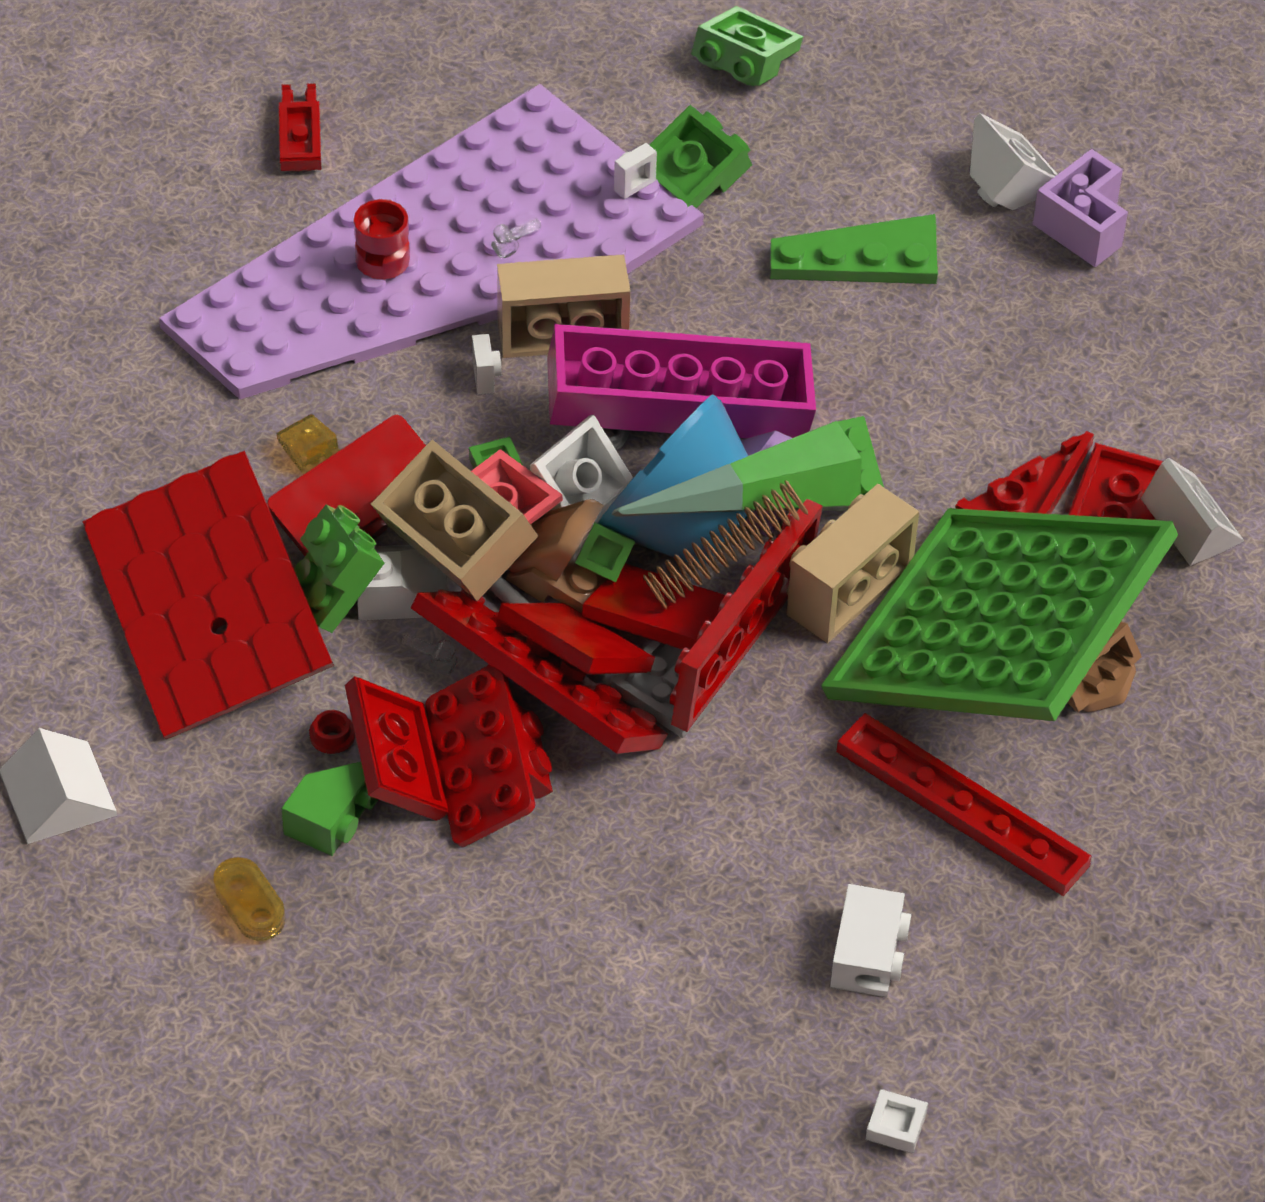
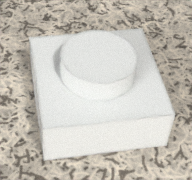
(635, 170)
(485, 363)
(896, 1121)

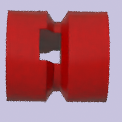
(381, 239)

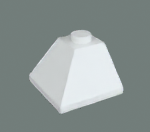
(1006, 165)
(398, 583)

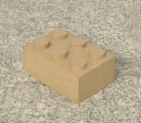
(561, 292)
(454, 520)
(851, 562)

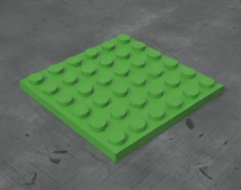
(1001, 613)

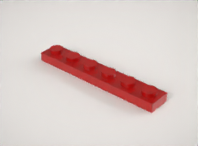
(964, 804)

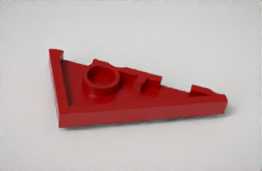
(1036, 484)

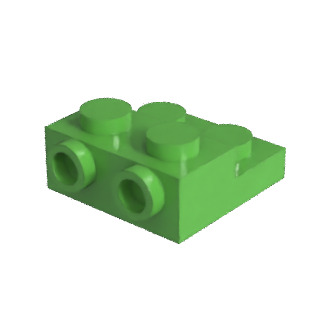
(744, 45)
(698, 157)
(337, 564)

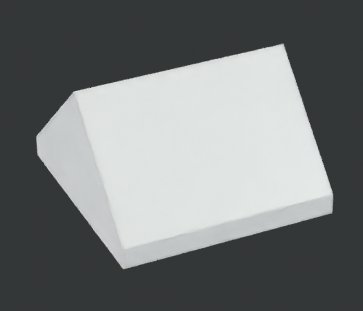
(584, 466)
(1201, 525)
(55, 786)

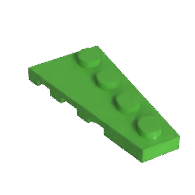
(862, 253)

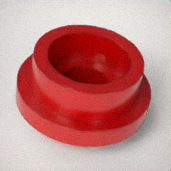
(328, 722)

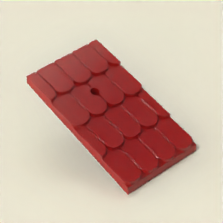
(199, 561)

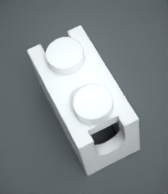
(868, 941)

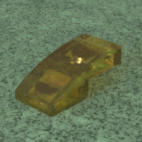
(308, 442)

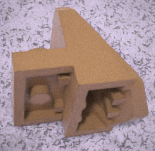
(549, 561)
(1110, 675)

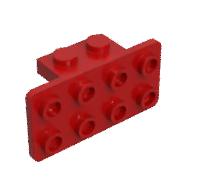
(348, 479)
(486, 754)

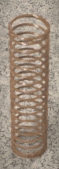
(653, 581)

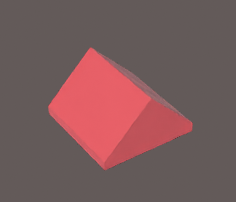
(518, 485)

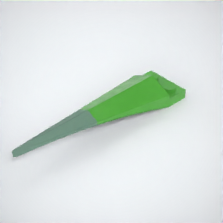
(820, 465)

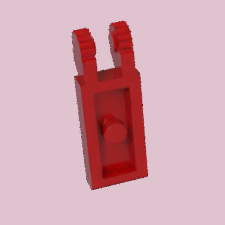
(299, 131)

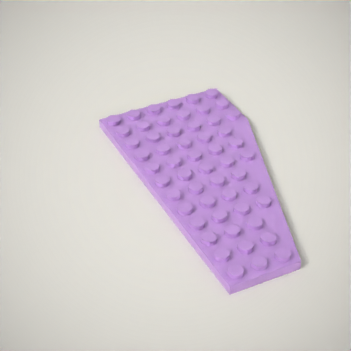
(315, 309)

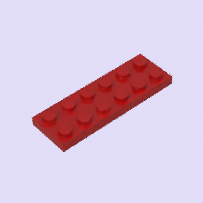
(739, 620)
(543, 674)

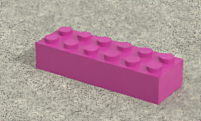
(662, 377)

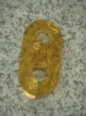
(250, 902)

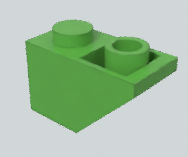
(327, 807)

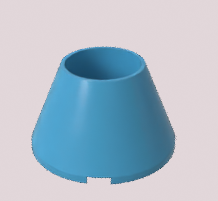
(696, 447)

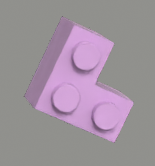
(1082, 208)

